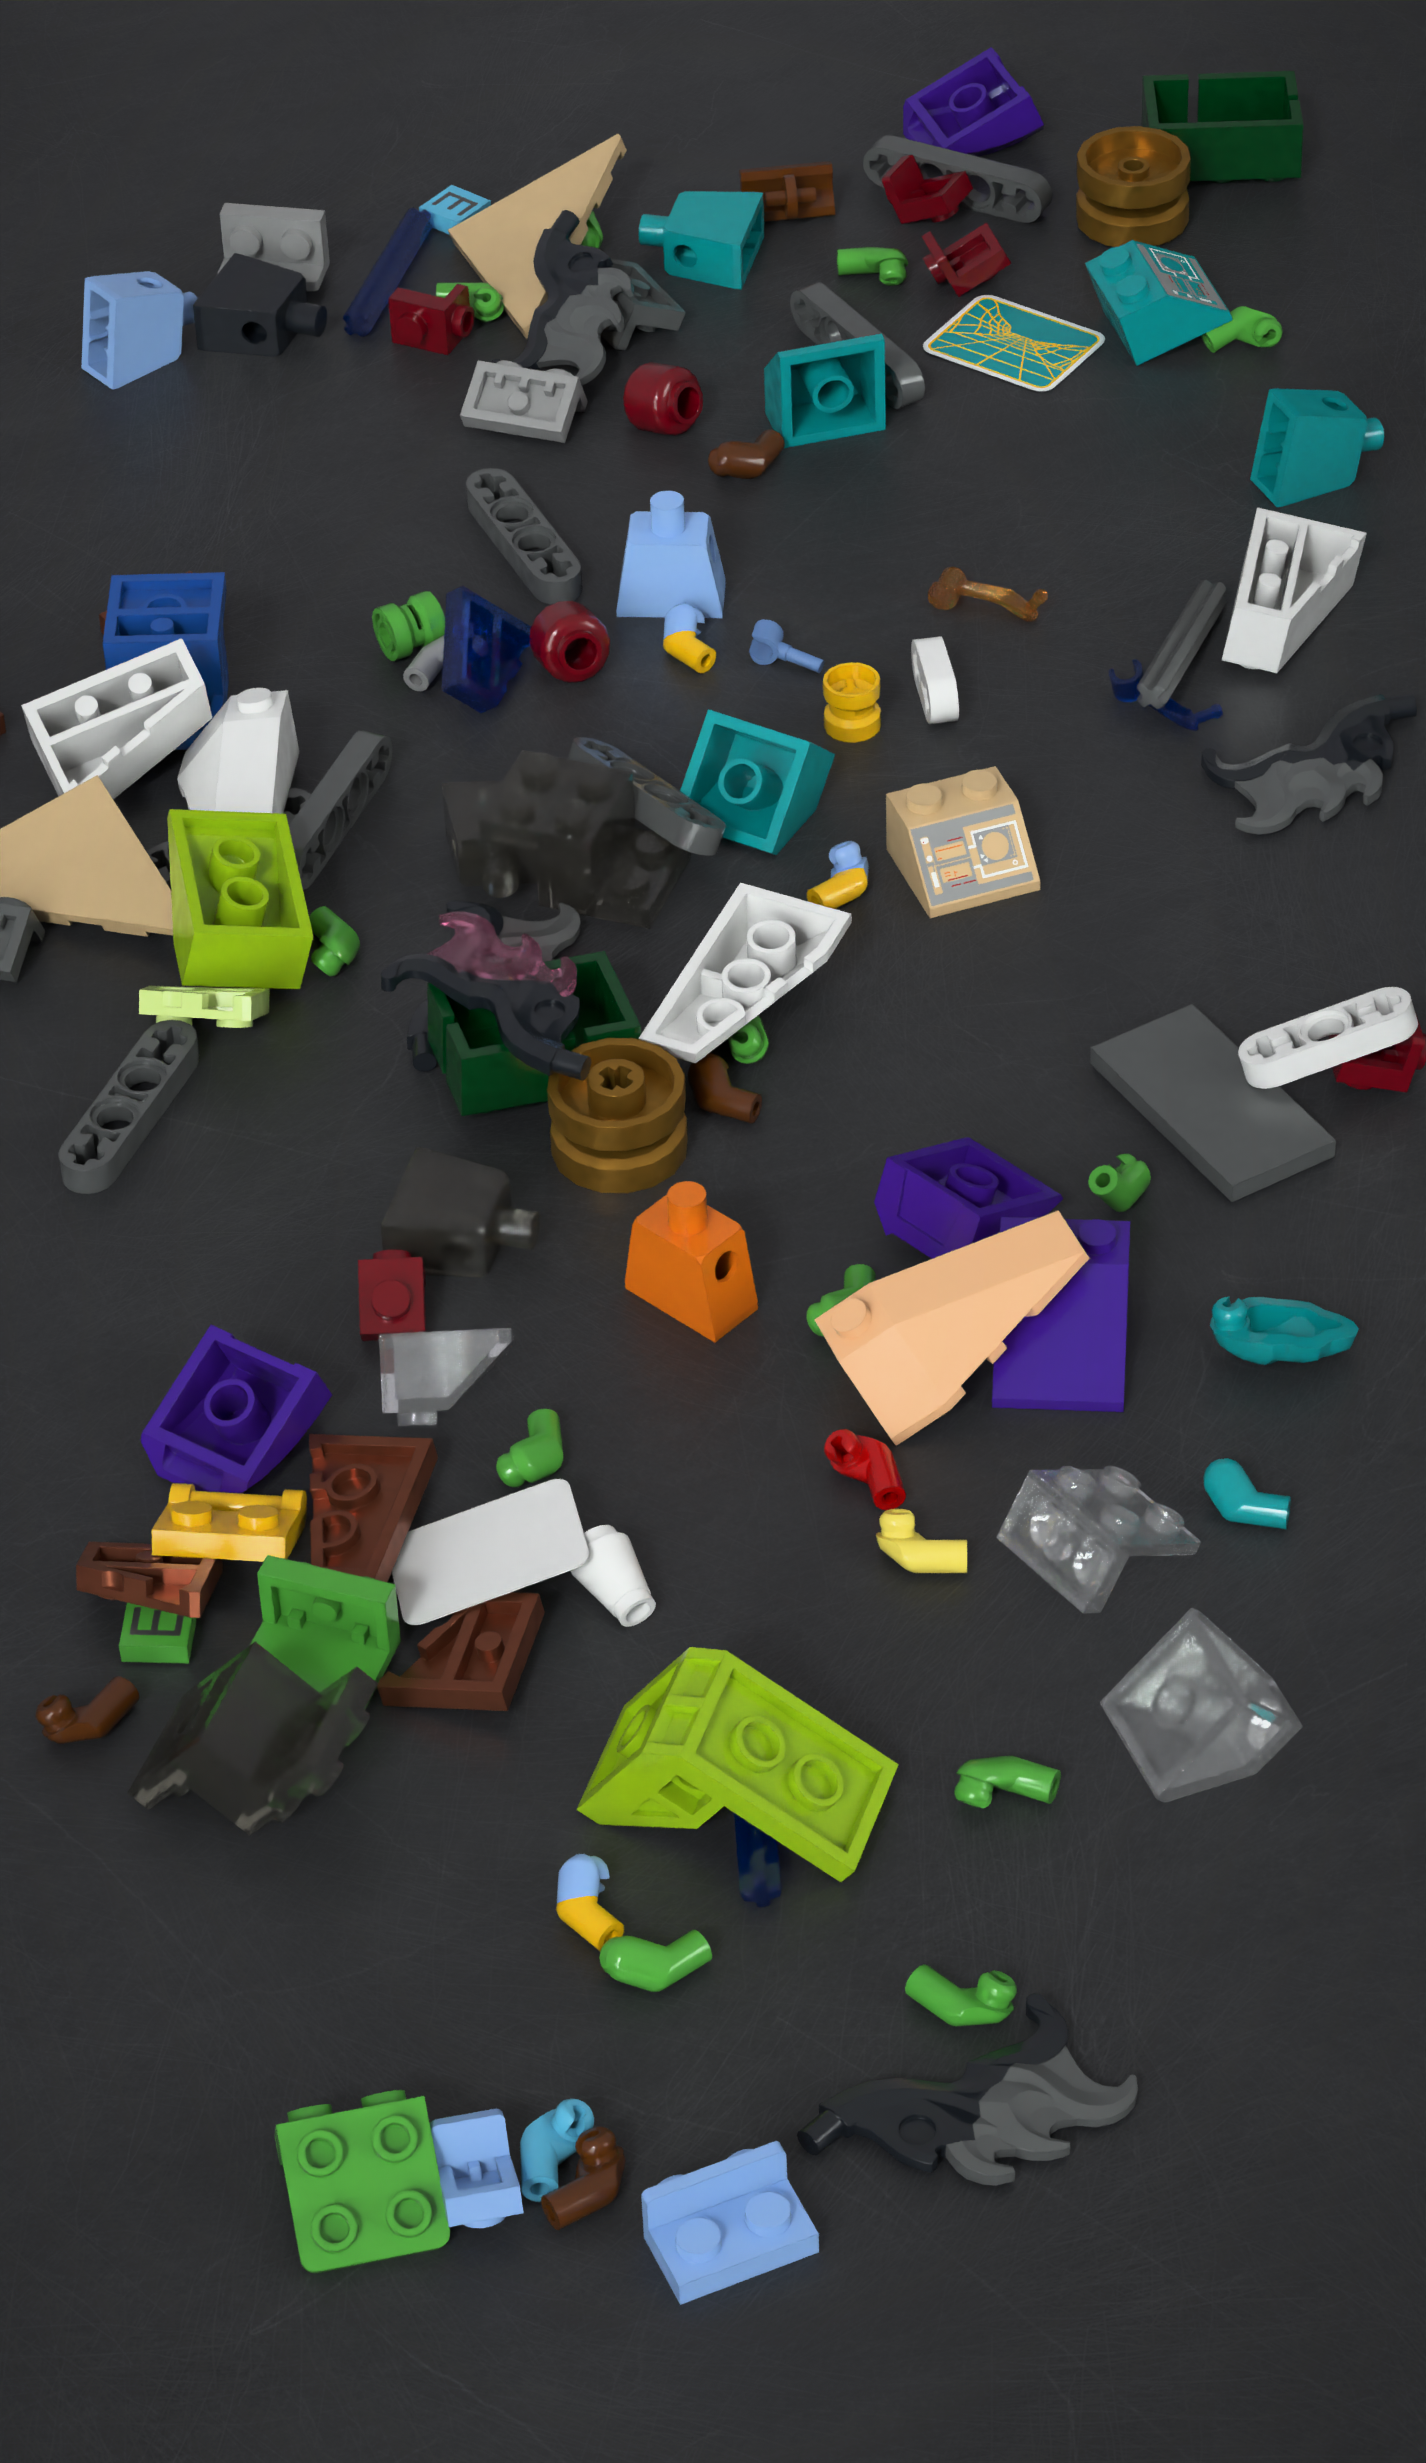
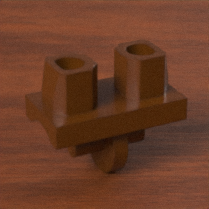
(792, 189)

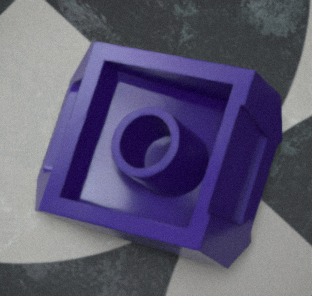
(972, 109)
(955, 1196)
(231, 1415)

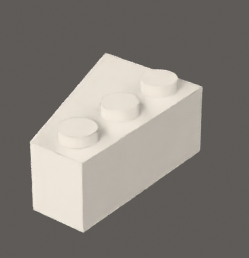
(1288, 586)

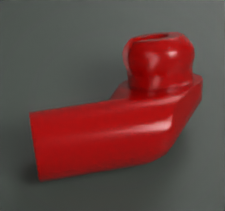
(869, 1463)

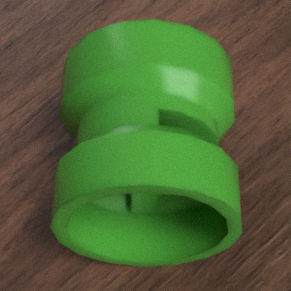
(408, 625)

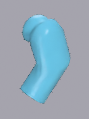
(549, 2143)

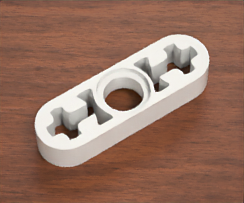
(1293, 1047)

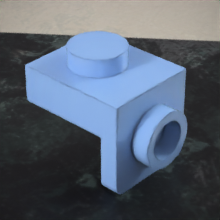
(476, 2169)

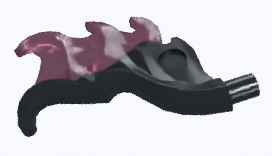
(527, 998)

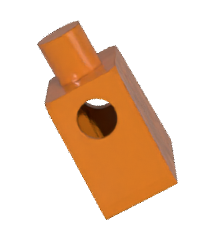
(692, 1262)

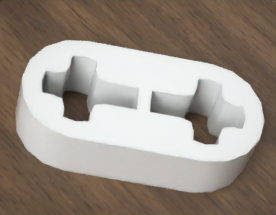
(935, 680)

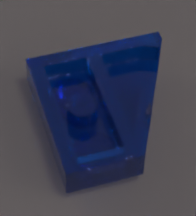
(480, 649)

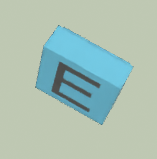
(453, 207)

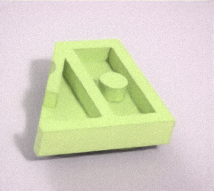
(227, 1005)

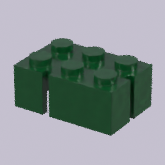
(1244, 124)
(484, 1071)

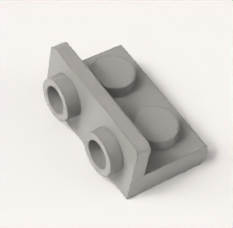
(278, 236)
(522, 400)

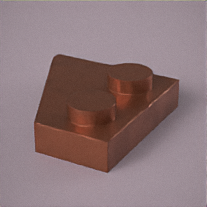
(137, 1577)
(470, 1658)

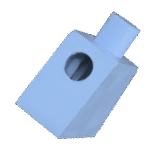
(132, 325)
(670, 561)

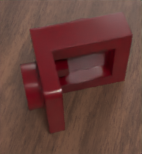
(920, 198)
(966, 261)
(430, 320)
(1386, 1068)
(391, 1294)

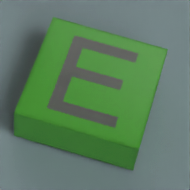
(155, 1636)

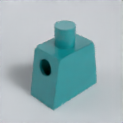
(708, 236)
(1310, 444)

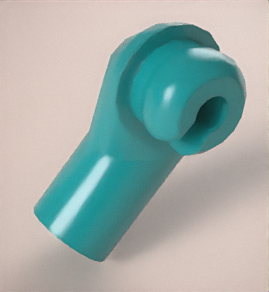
(1239, 1500)

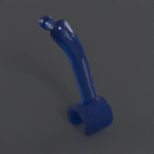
(1127, 691)

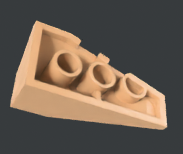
(932, 1325)

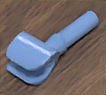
(768, 646)

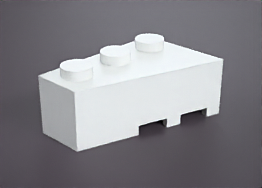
(119, 719)

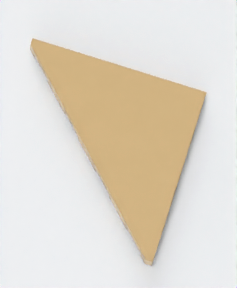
(505, 235)
(84, 865)

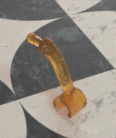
(954, 583)

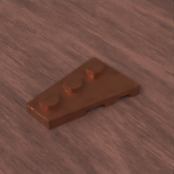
(365, 1499)

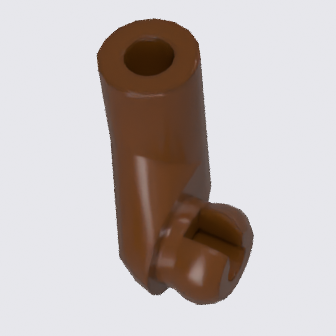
(90, 1721)

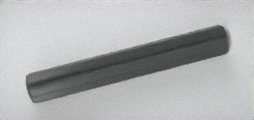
(1181, 644)

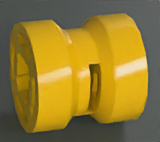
(852, 705)

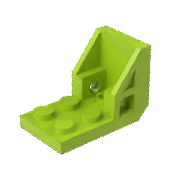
(732, 1738)

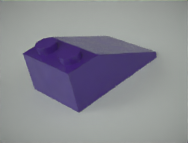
(1077, 1344)

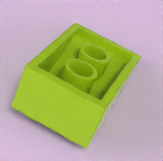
(237, 900)

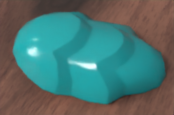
(1279, 1330)

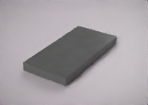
(1196, 1095)

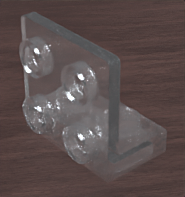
(1085, 1525)

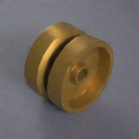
(1133, 186)
(622, 1122)

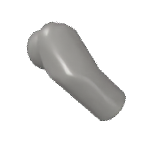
(425, 665)

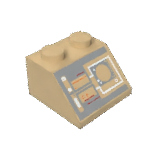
(961, 842)

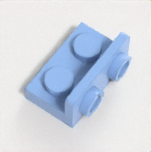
(726, 2222)

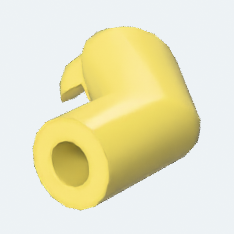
(914, 1551)

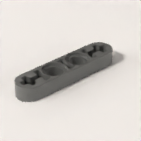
(999, 176)
(830, 319)
(530, 533)
(339, 801)
(656, 801)
(117, 1102)

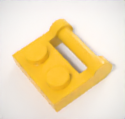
(229, 1524)

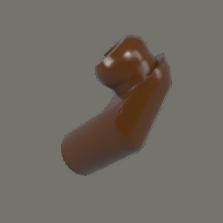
(746, 459)
(715, 1093)
(595, 2182)

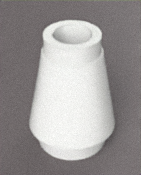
(615, 1576)

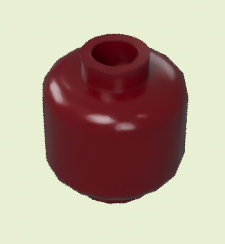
(662, 398)
(569, 641)

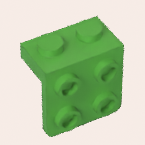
(326, 1621)
(362, 2182)

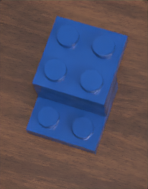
(163, 608)

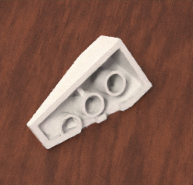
(243, 756)
(743, 966)

